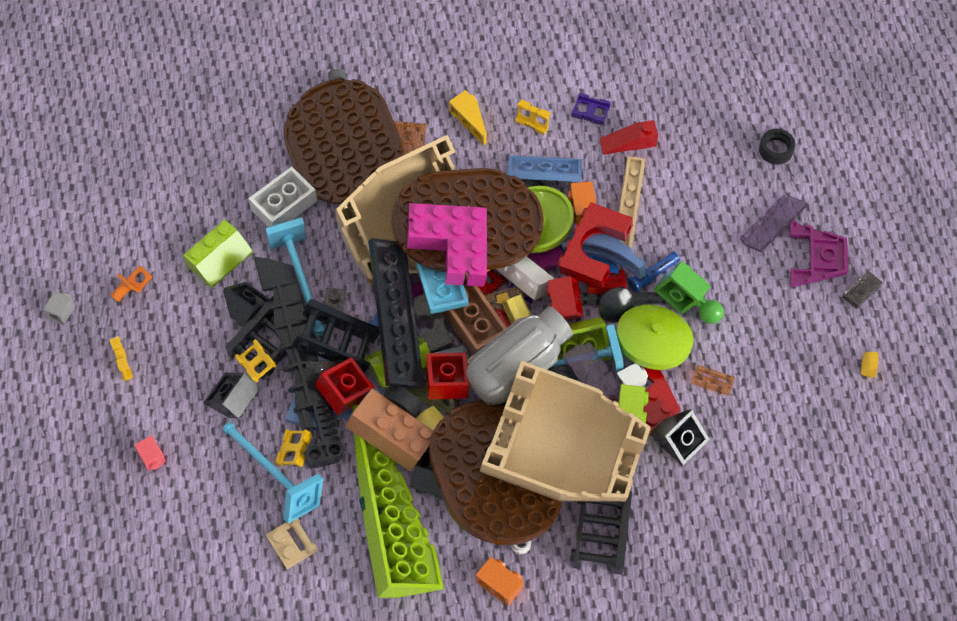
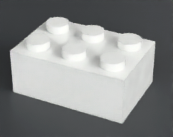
(283, 198)

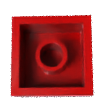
(566, 297)
(446, 376)
(344, 386)

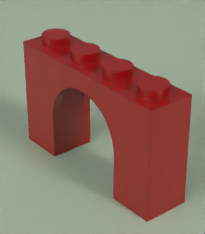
(594, 221)

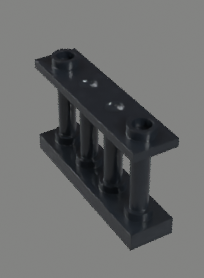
(341, 321)
(250, 333)
(618, 541)

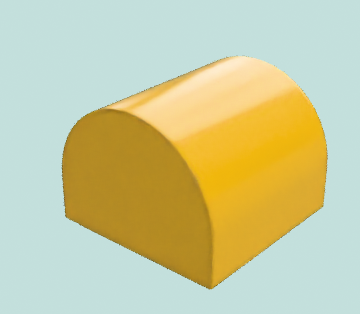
(869, 364)

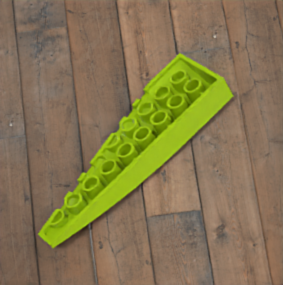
(396, 539)

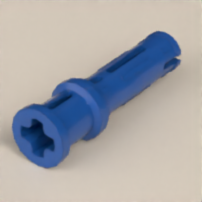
(634, 283)

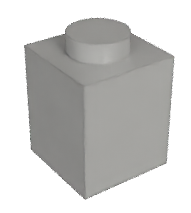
(59, 307)

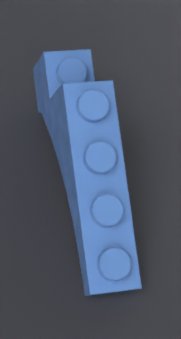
(611, 249)

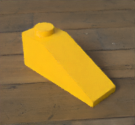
(467, 112)

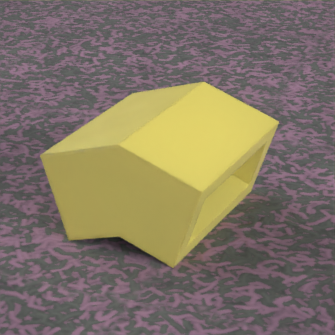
(516, 308)
(430, 417)

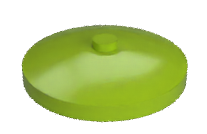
(557, 217)
(654, 337)

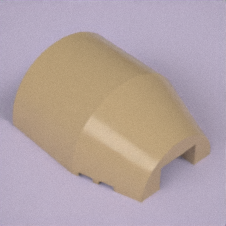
(370, 207)
(565, 439)

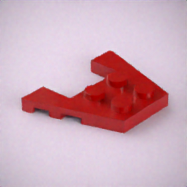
(660, 399)

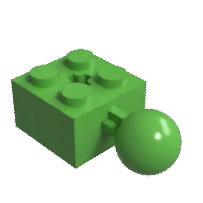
(684, 282)

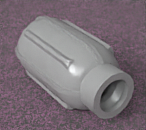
(528, 340)

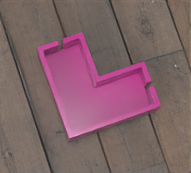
(457, 231)

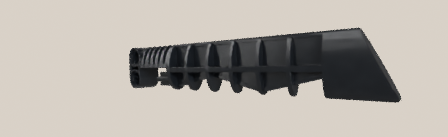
(289, 322)

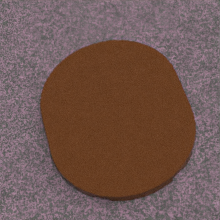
(340, 137)
(512, 213)
(476, 501)

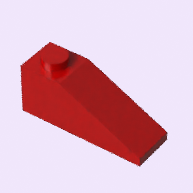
(633, 137)

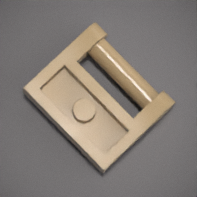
(285, 545)

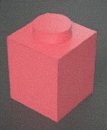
(150, 453)

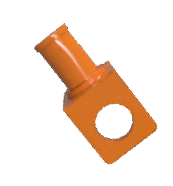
(130, 283)

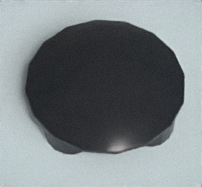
(615, 303)

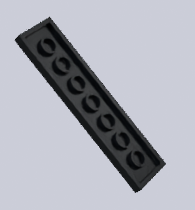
(395, 314)

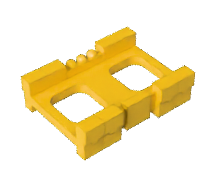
(531, 121)
(121, 358)
(250, 365)
(299, 448)

